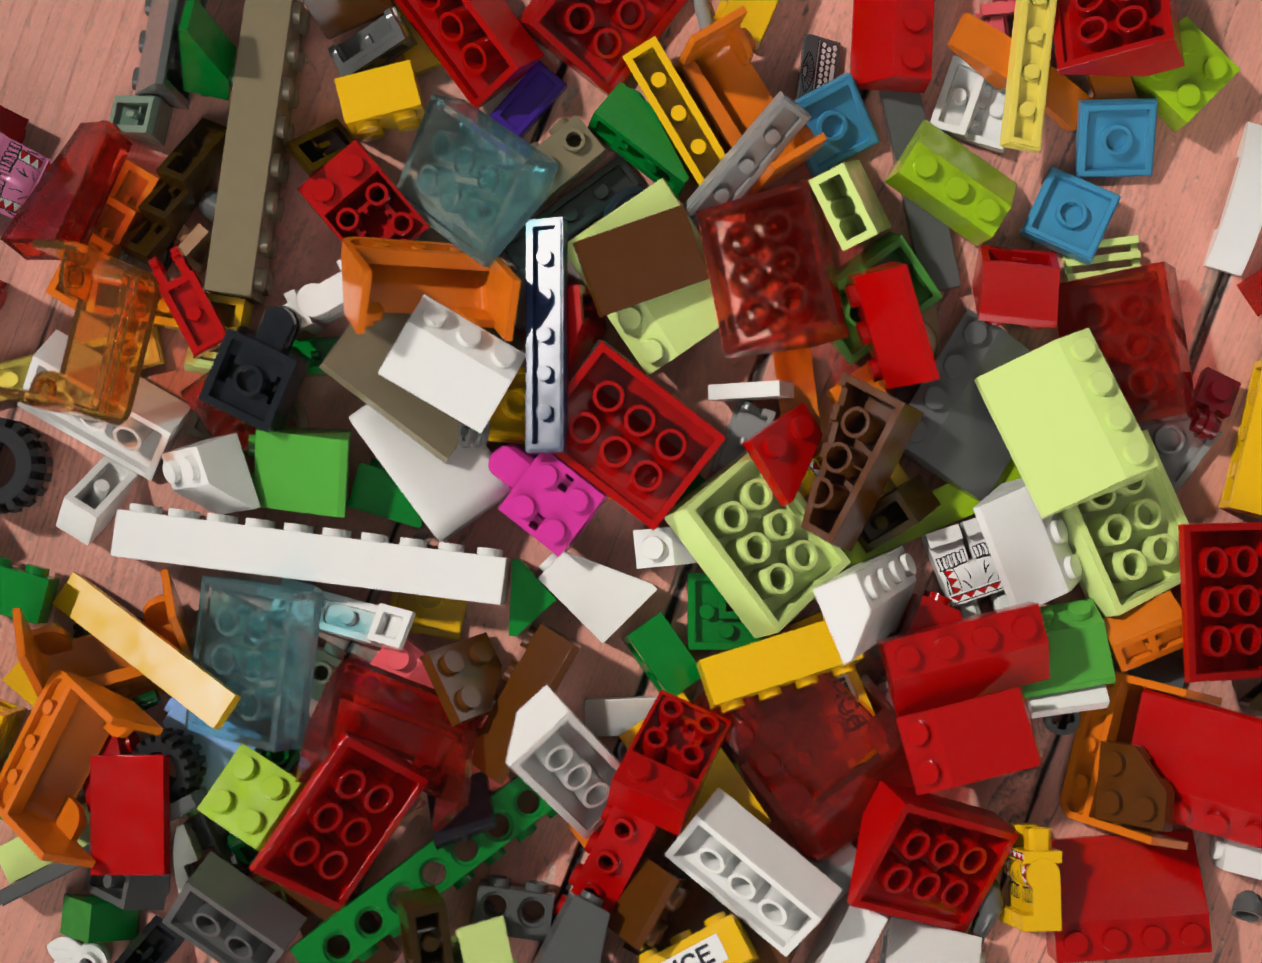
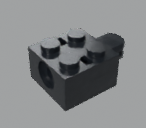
(258, 371)

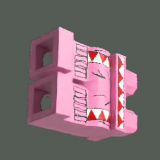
(20, 173)

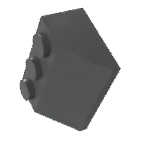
(232, 915)

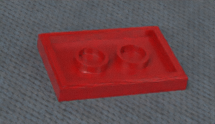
(130, 814)

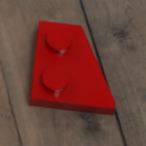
(785, 451)

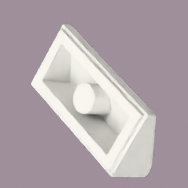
(615, 714)

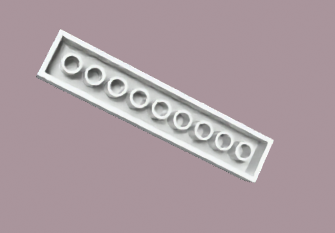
(307, 556)

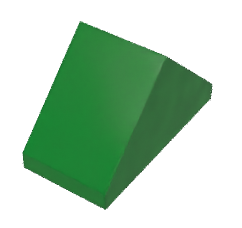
(528, 597)
(97, 920)

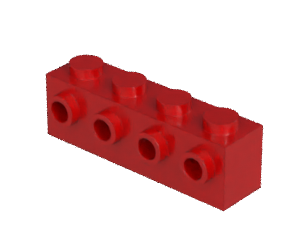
(611, 857)

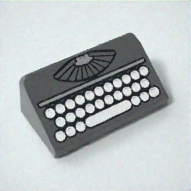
(817, 63)

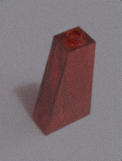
(71, 191)

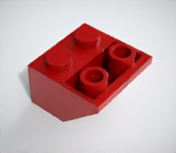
(1016, 287)

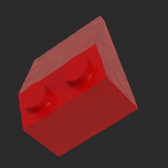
(969, 741)

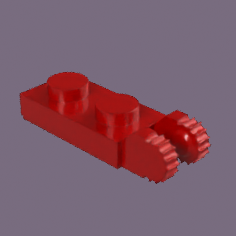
(189, 304)

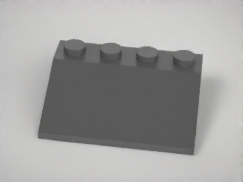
(161, 59)
(957, 431)

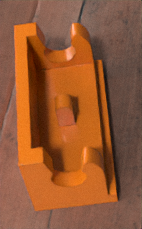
(1145, 632)

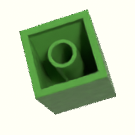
(302, 469)

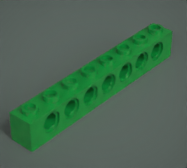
(409, 873)

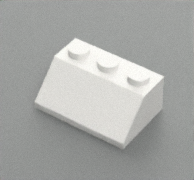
(452, 364)
(1027, 550)

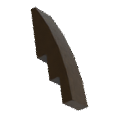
(182, 184)

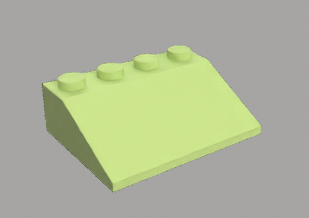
(667, 324)
(1066, 423)
(1128, 541)
(754, 546)

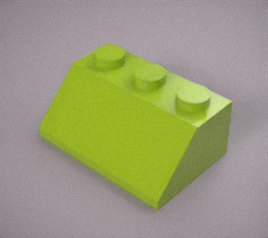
(953, 184)

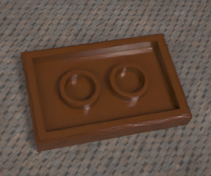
(641, 260)

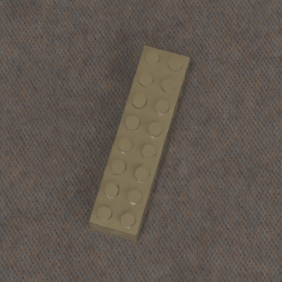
(255, 149)

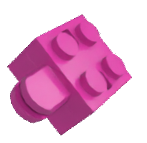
(545, 496)

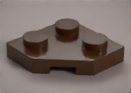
(464, 677)
(1132, 788)

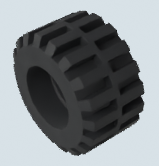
(29, 469)

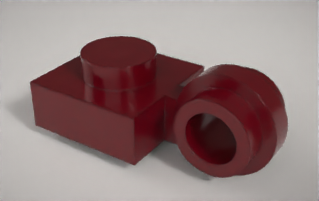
(1215, 397)

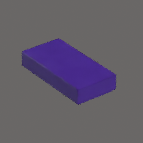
(529, 99)

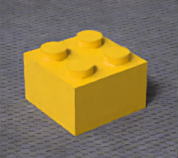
(381, 100)

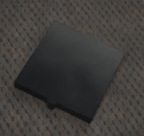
(472, 819)

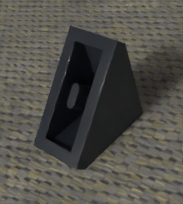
(153, 944)

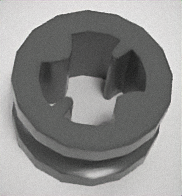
(468, 436)
(1068, 726)

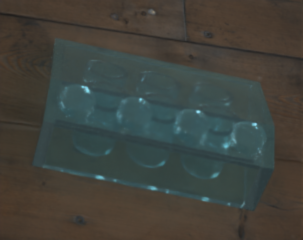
(473, 178)
(264, 649)

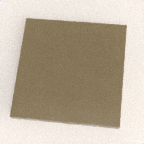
(356, 365)

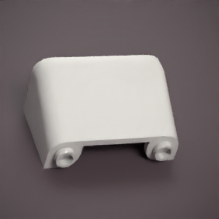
(442, 493)

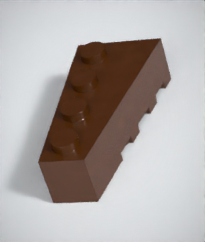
(858, 460)

